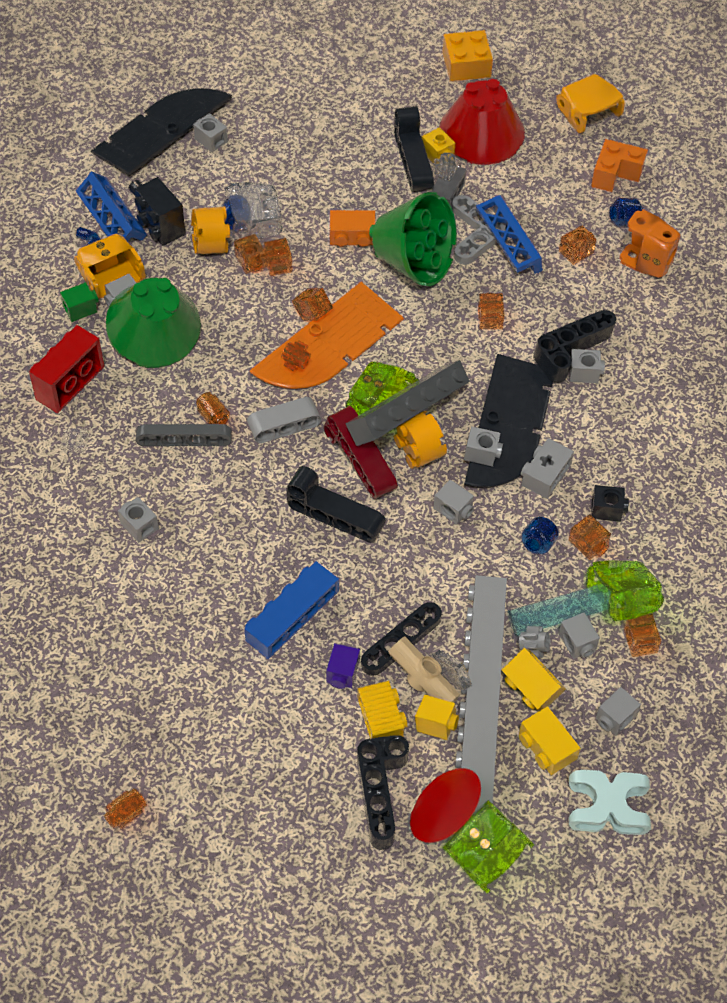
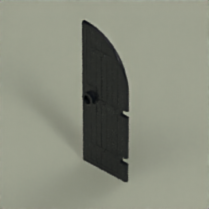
(164, 124)
(513, 408)

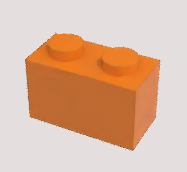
(351, 227)

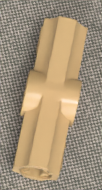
(422, 671)

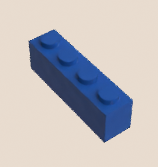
(291, 609)

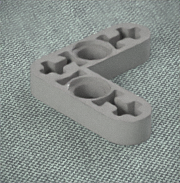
(482, 231)

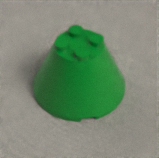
(417, 238)
(153, 323)

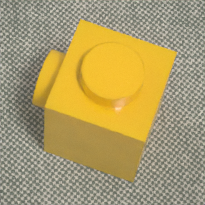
(437, 143)
(436, 717)

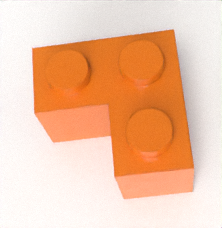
(618, 161)

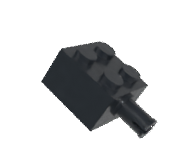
(158, 210)

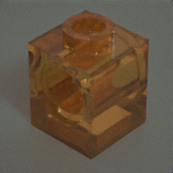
(577, 244)
(250, 253)
(278, 257)
(312, 304)
(491, 311)
(590, 537)
(642, 635)

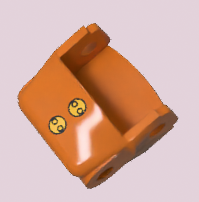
(652, 242)

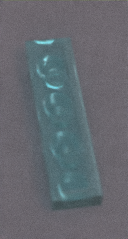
(560, 608)

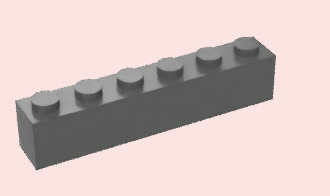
(407, 403)

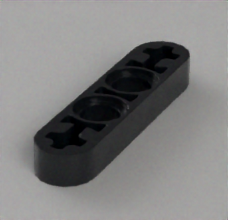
(397, 633)

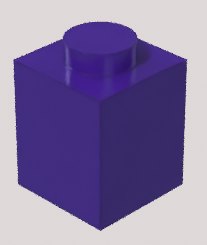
(342, 666)

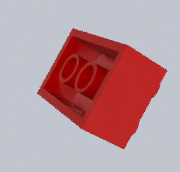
(66, 368)

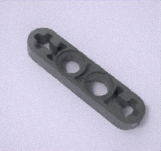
(208, 435)

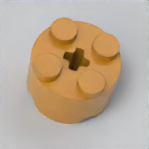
(210, 230)
(420, 440)

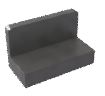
(451, 188)

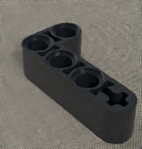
(412, 148)
(555, 347)
(331, 508)
(379, 793)

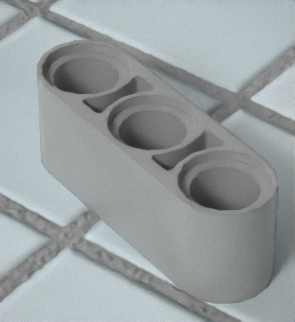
(284, 419)

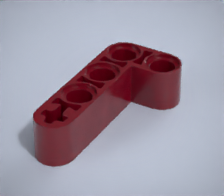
(364, 458)

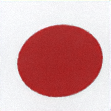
(445, 805)

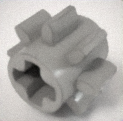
(535, 640)

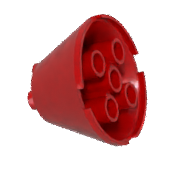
(484, 124)

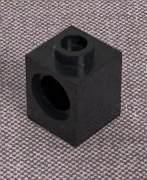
(607, 494)

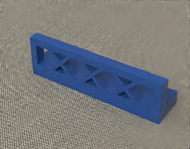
(111, 204)
(513, 231)

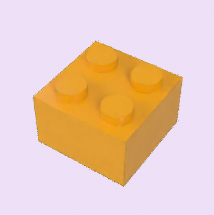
(467, 55)

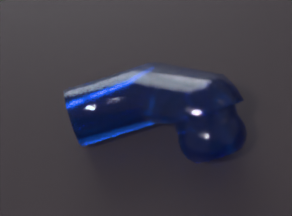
(87, 235)

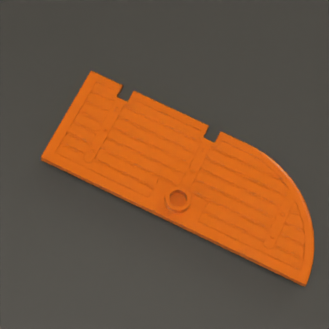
(338, 334)

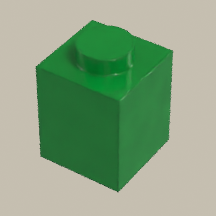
(79, 302)

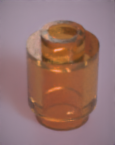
(212, 409)
(124, 808)

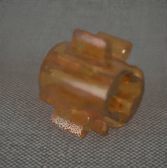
(296, 355)

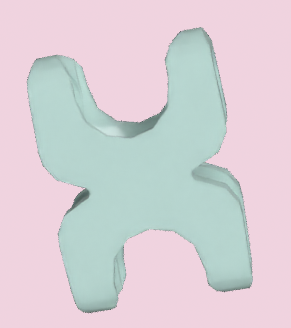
(609, 802)

